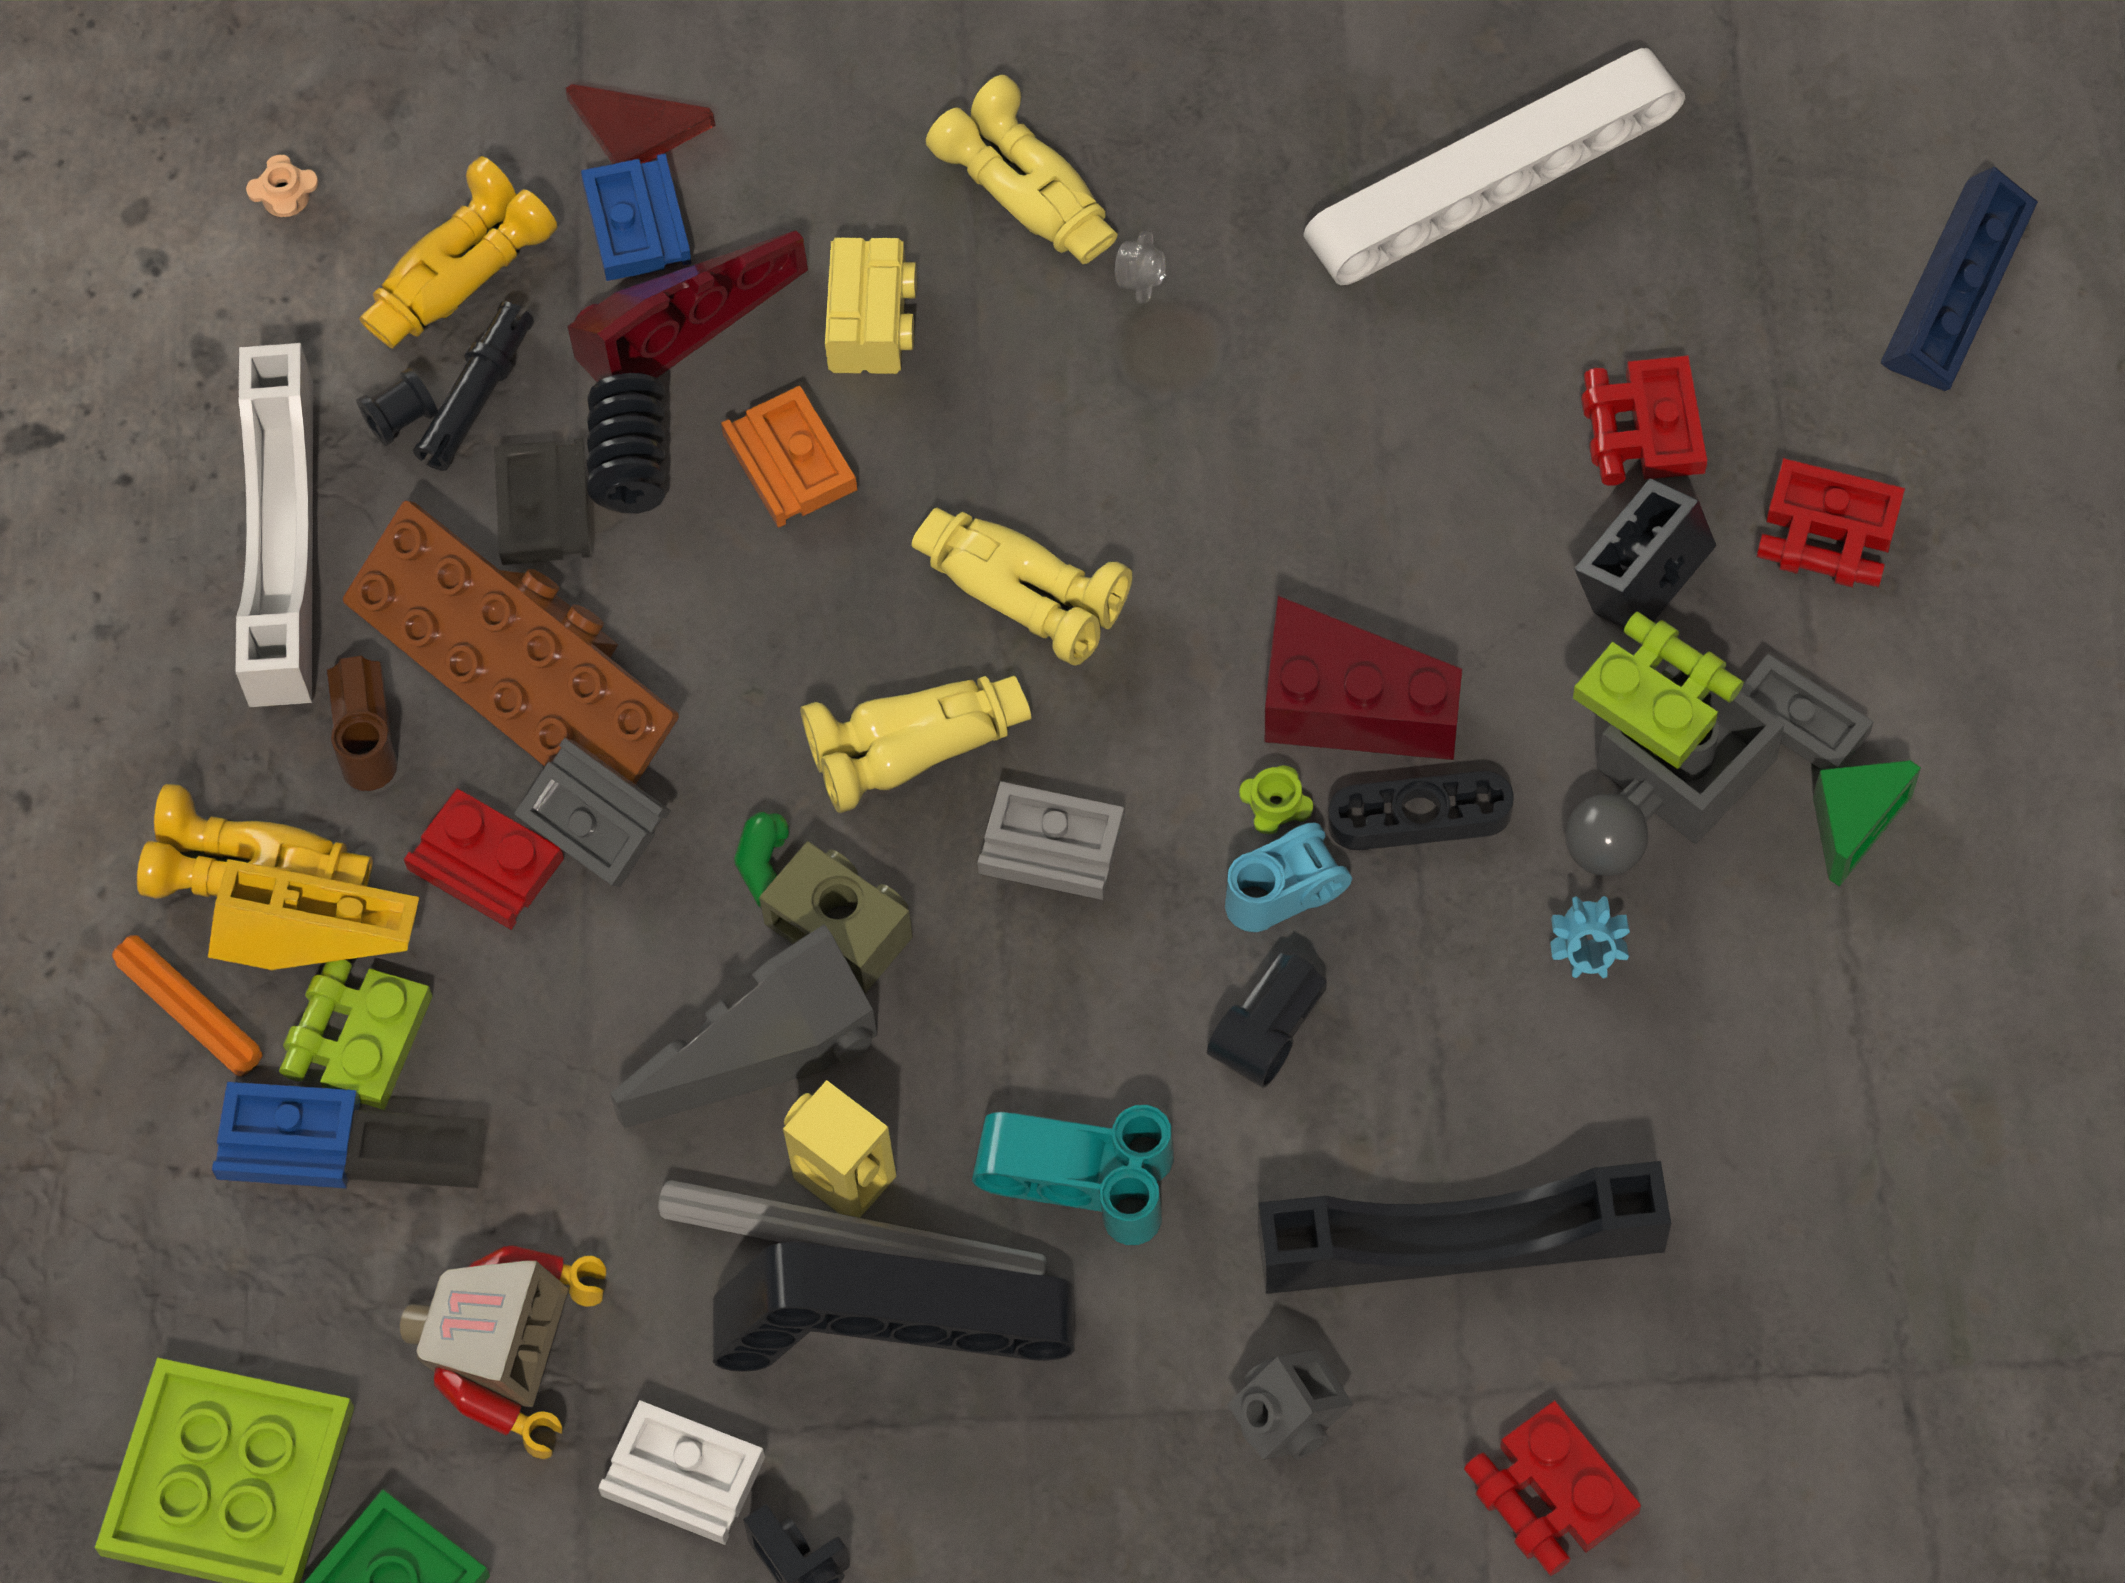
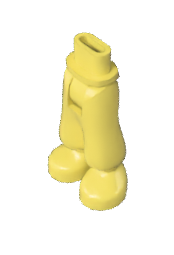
(908, 734)

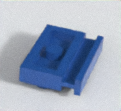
(635, 217)
(285, 1134)

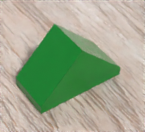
(1857, 807)

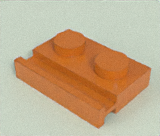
(789, 456)

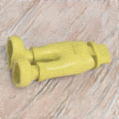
(1047, 199)
(994, 562)

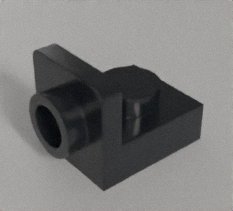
(783, 1548)

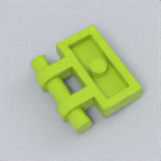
(1646, 703)
(374, 1039)

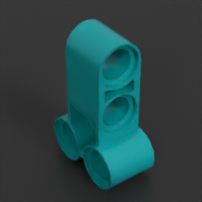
(1080, 1165)

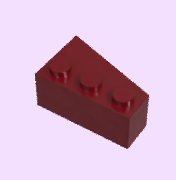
(1356, 689)

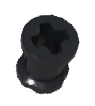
(397, 406)

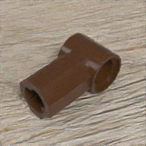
(361, 723)

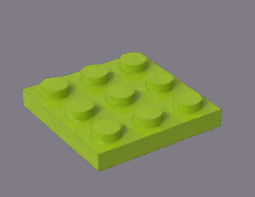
(224, 1476)

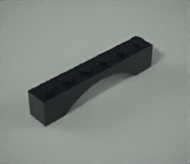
(1358, 1242)

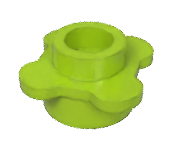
(1272, 782)

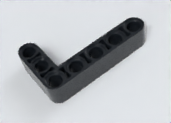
(889, 1299)

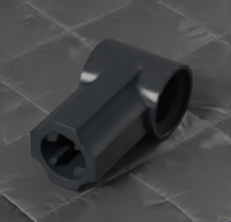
(1261, 1032)

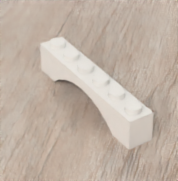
(277, 585)

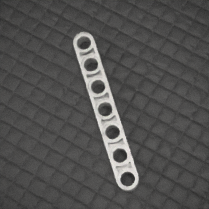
(1493, 166)

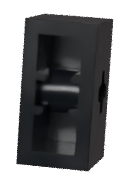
(1646, 554)

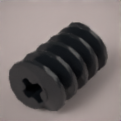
(626, 443)

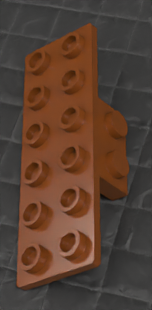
(507, 645)

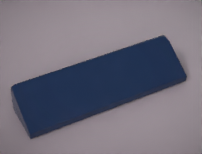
(1960, 280)

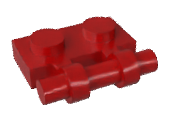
(1664, 417)
(1833, 507)
(1569, 1479)

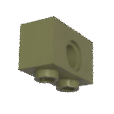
(821, 881)

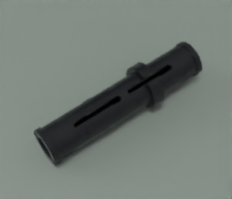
(485, 366)

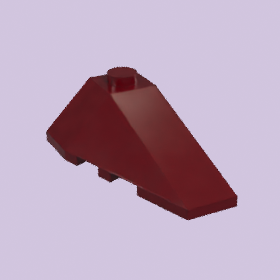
(675, 314)

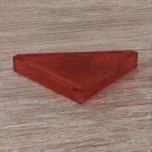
(636, 125)

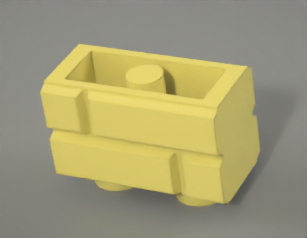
(867, 305)

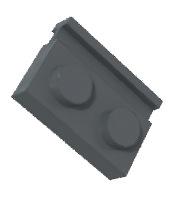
(592, 812)

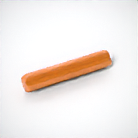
(187, 1005)

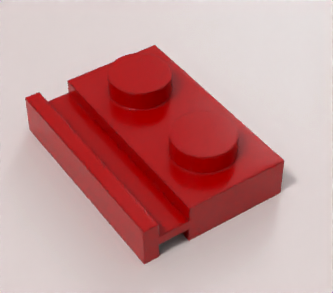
(484, 858)

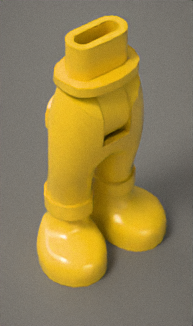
(431, 276)
(279, 846)

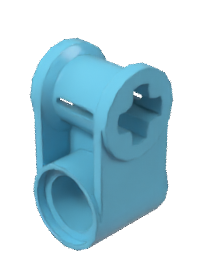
(1292, 870)

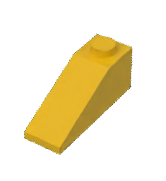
(299, 919)

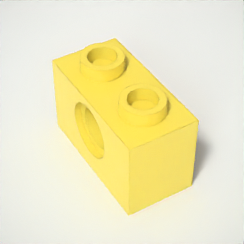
(838, 1150)

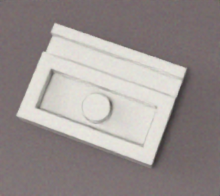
(682, 1472)

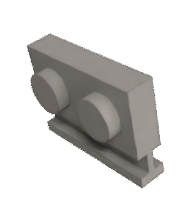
(1051, 840)

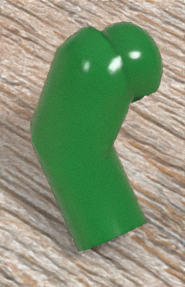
(756, 844)

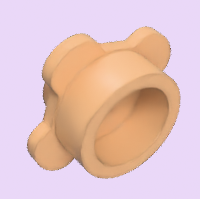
(282, 200)

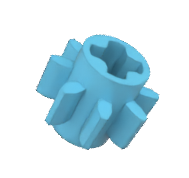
(1585, 954)

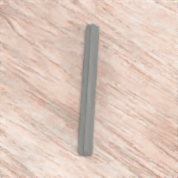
(797, 1223)

